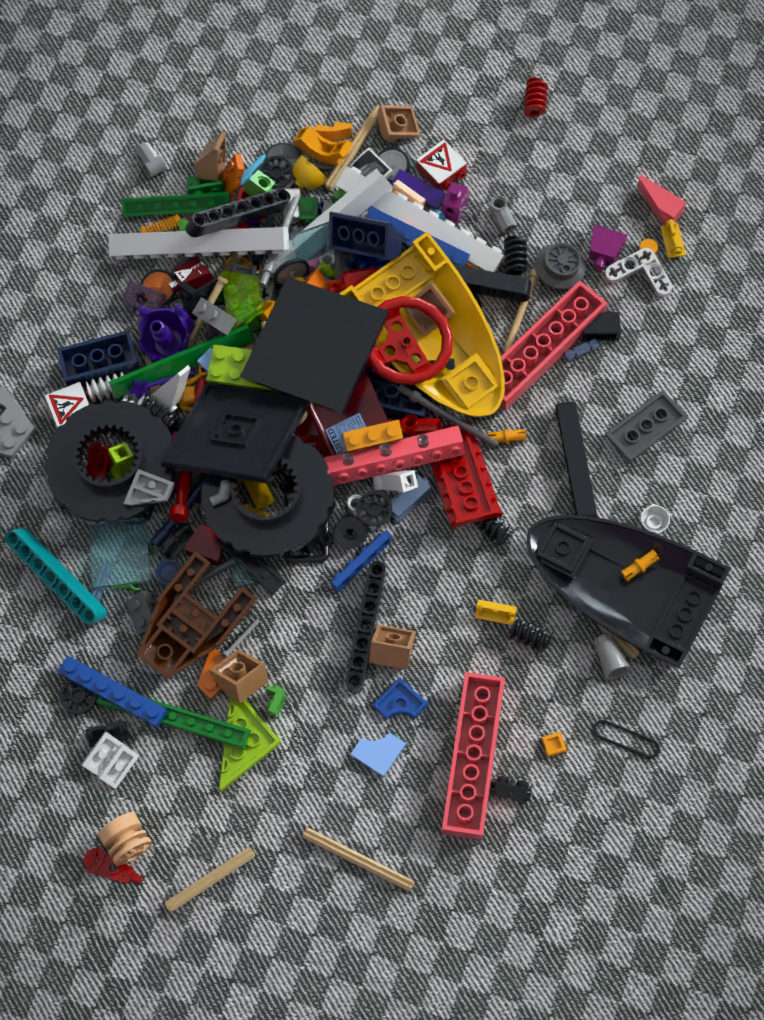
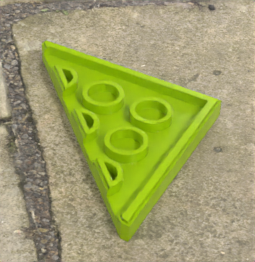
(260, 743)

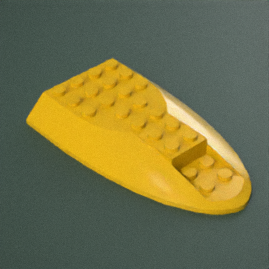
(478, 378)

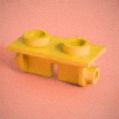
(672, 239)
(259, 493)
(495, 612)

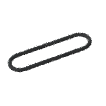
(623, 746)

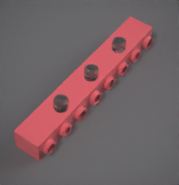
(395, 455)

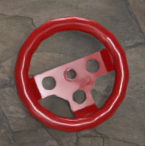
(406, 345)

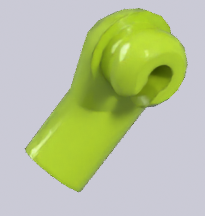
(327, 270)

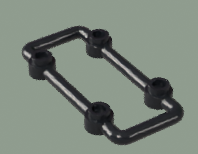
(325, 539)

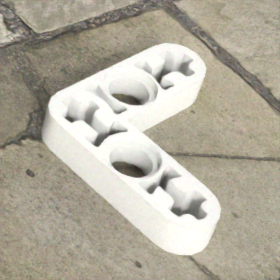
(646, 265)

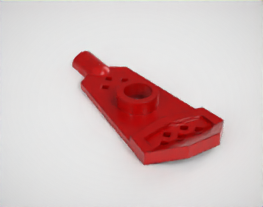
(103, 867)

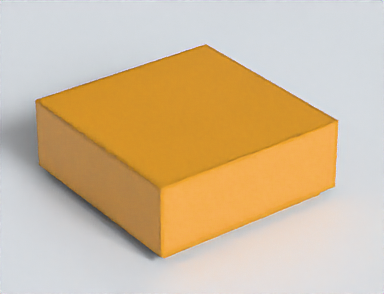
(554, 744)

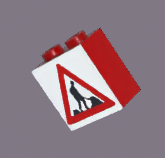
(441, 166)
(67, 401)

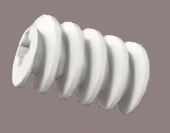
(101, 388)

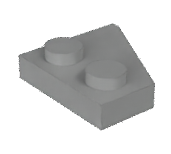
(148, 489)

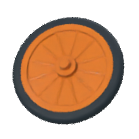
(159, 280)

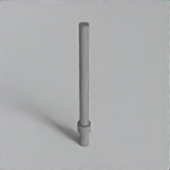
(268, 268)

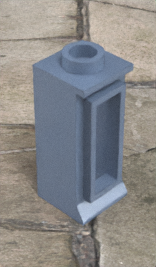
(406, 502)

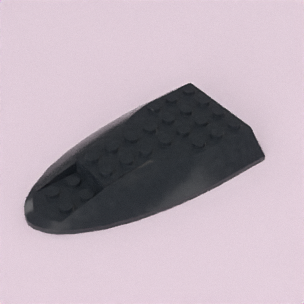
(652, 610)

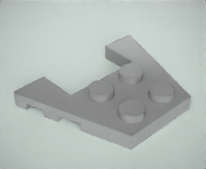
(14, 426)

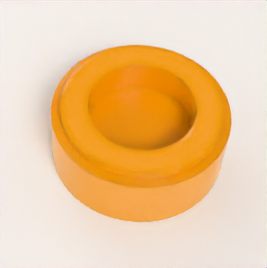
(649, 243)

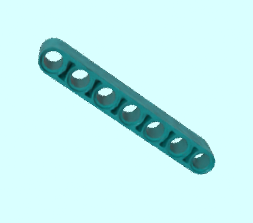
(55, 575)

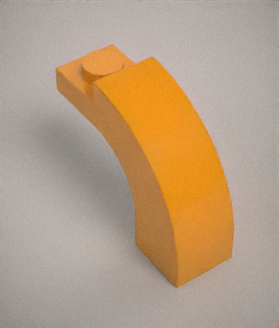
(320, 148)

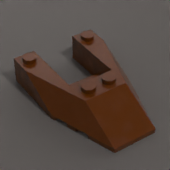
(183, 628)

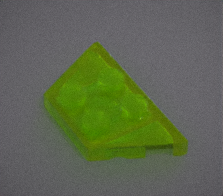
(242, 296)

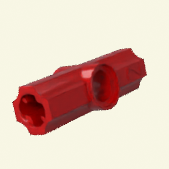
(413, 426)

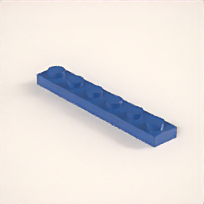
(411, 233)
(112, 691)

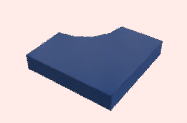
(400, 700)

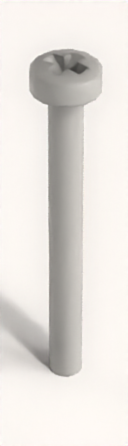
(225, 654)

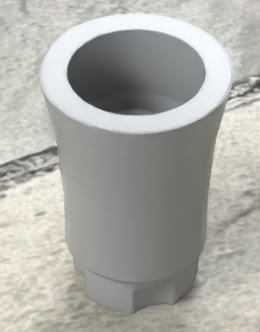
(611, 658)

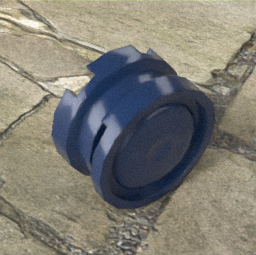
(166, 572)

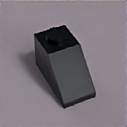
(603, 328)

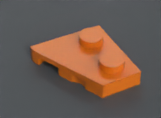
(232, 175)
(206, 682)

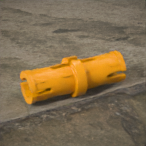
(508, 436)
(639, 565)

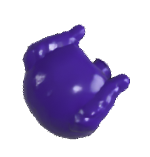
(164, 331)

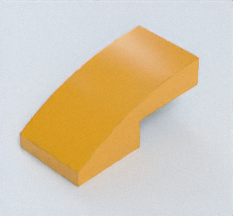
(338, 132)

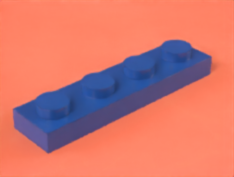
(365, 556)

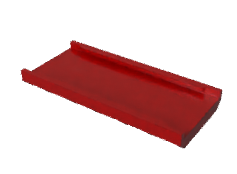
(466, 485)

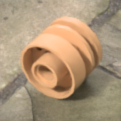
(124, 838)

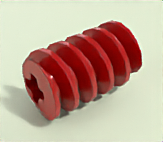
(535, 97)

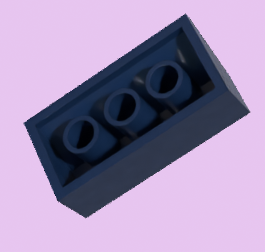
(364, 236)

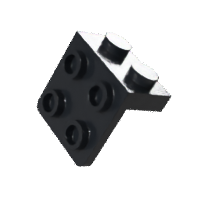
(191, 296)

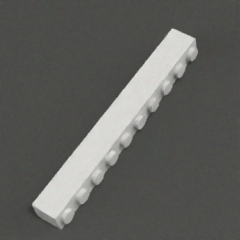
(414, 215)
(180, 242)

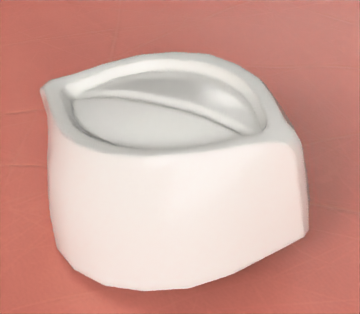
(655, 519)

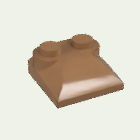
(397, 122)
(434, 296)

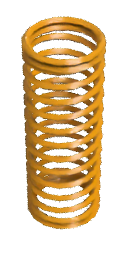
(164, 224)

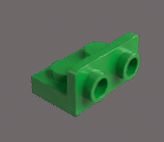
(198, 185)

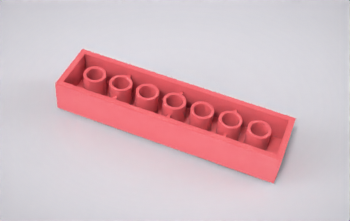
(548, 340)
(473, 756)

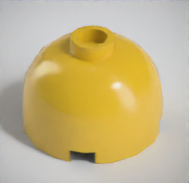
(307, 174)

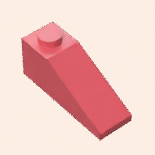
(662, 202)

